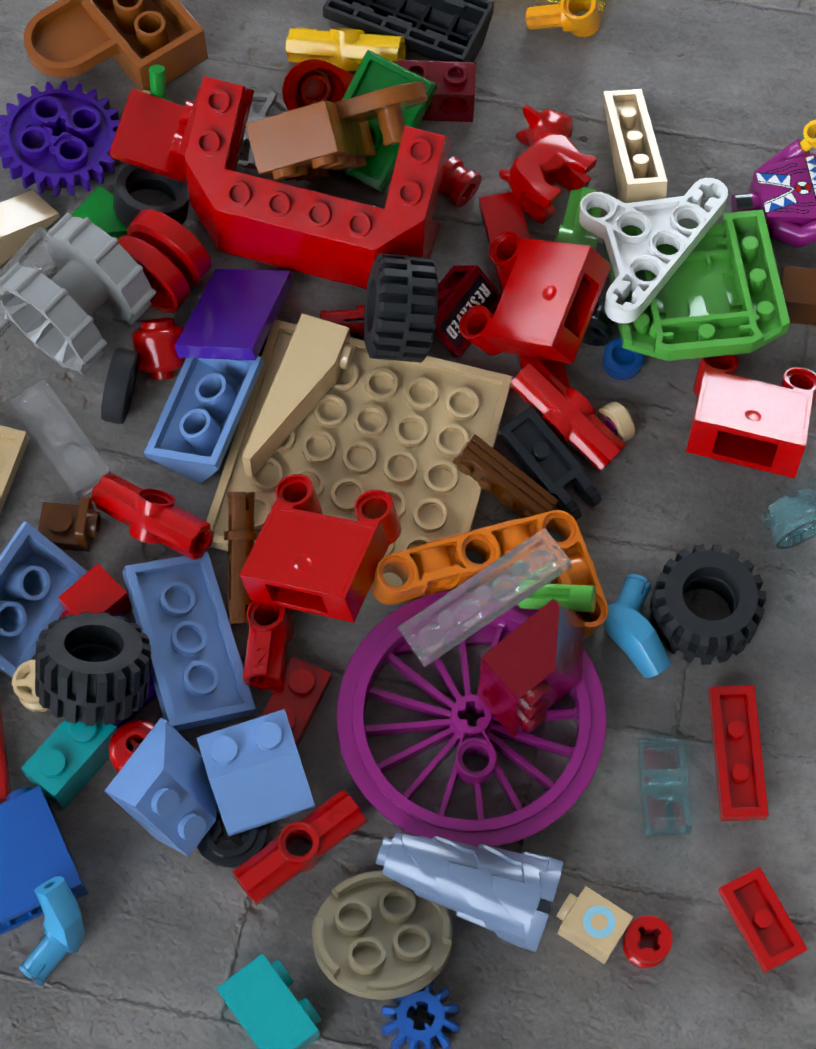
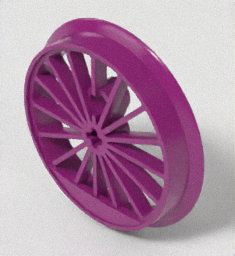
(381, 648)

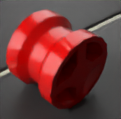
(459, 182)
(640, 948)

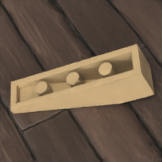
(634, 147)
(304, 377)

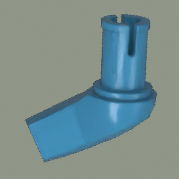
(634, 632)
(62, 930)

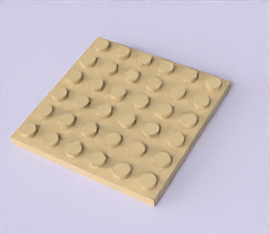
(375, 430)

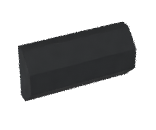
(430, 27)

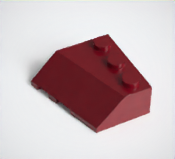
(533, 667)

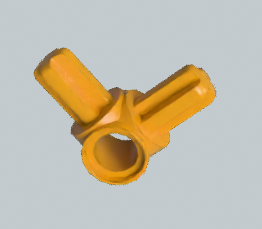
(564, 16)

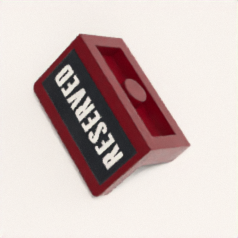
(457, 292)

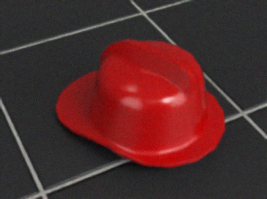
(314, 82)

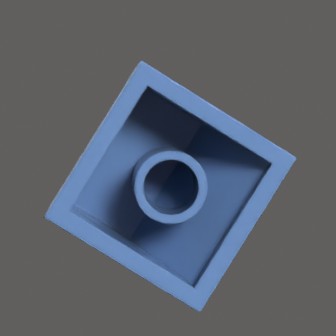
(256, 772)
(167, 789)

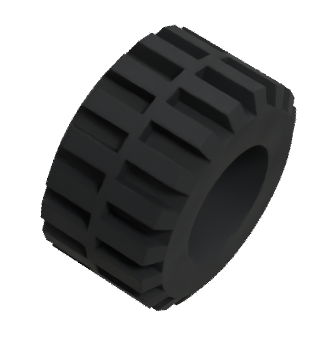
(400, 307)
(713, 572)
(92, 668)

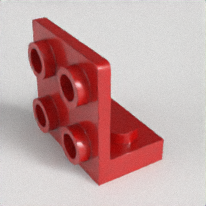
(154, 134)

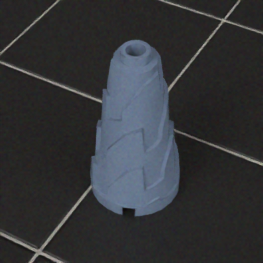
(480, 883)

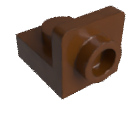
(70, 524)

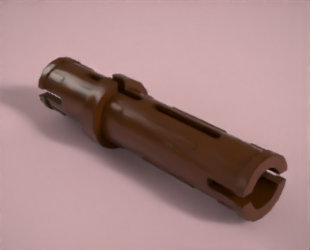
(241, 539)

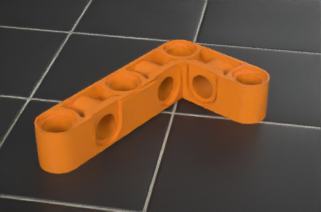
(444, 564)

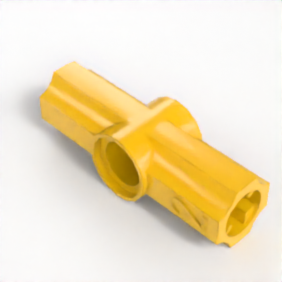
(341, 46)

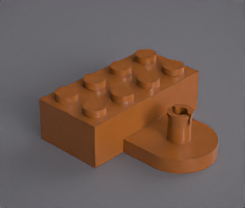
(136, 33)
(330, 134)

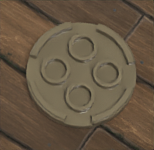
(380, 937)

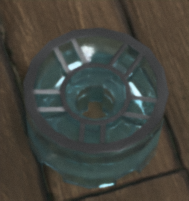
(792, 519)

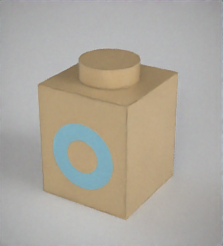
(593, 923)

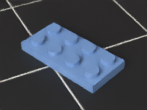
(191, 641)

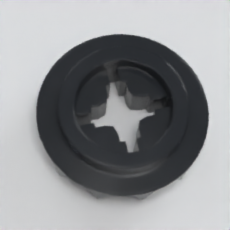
(227, 853)

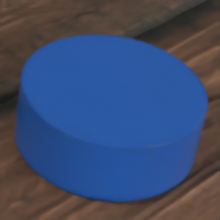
(620, 362)

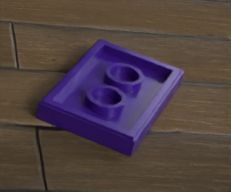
(234, 314)

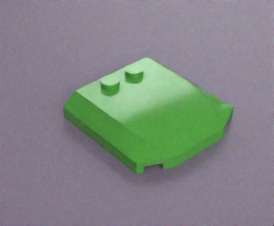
(718, 299)

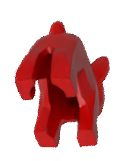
(547, 161)

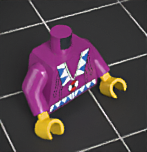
(786, 192)

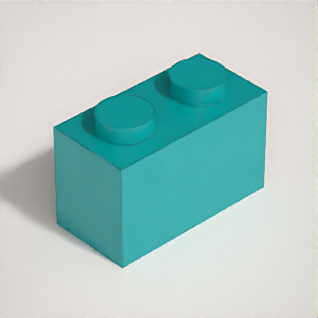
(69, 760)
(268, 1009)

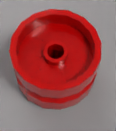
(168, 255)

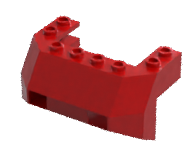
(301, 226)

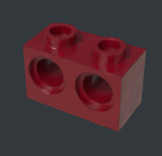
(455, 88)

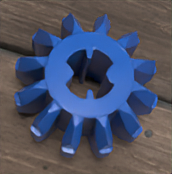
(435, 1013)

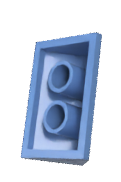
(202, 415)
(30, 582)

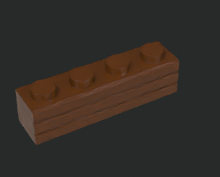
(503, 479)

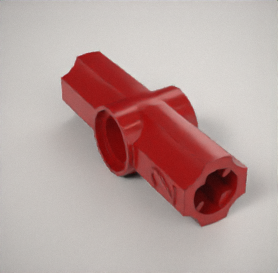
(567, 414)
(152, 516)
(267, 645)
(276, 866)

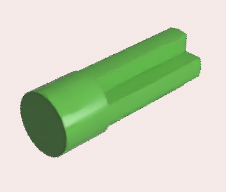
(574, 597)

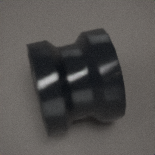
(598, 329)

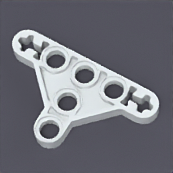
(659, 226)

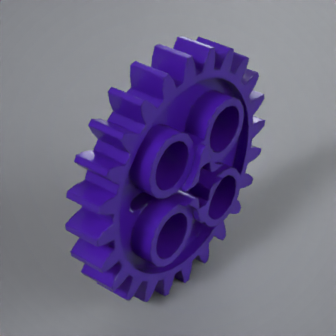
(62, 127)

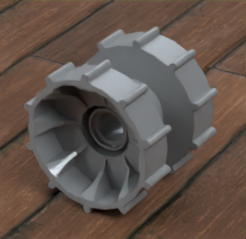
(90, 277)

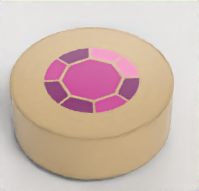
(617, 420)

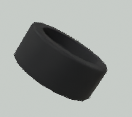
(136, 178)

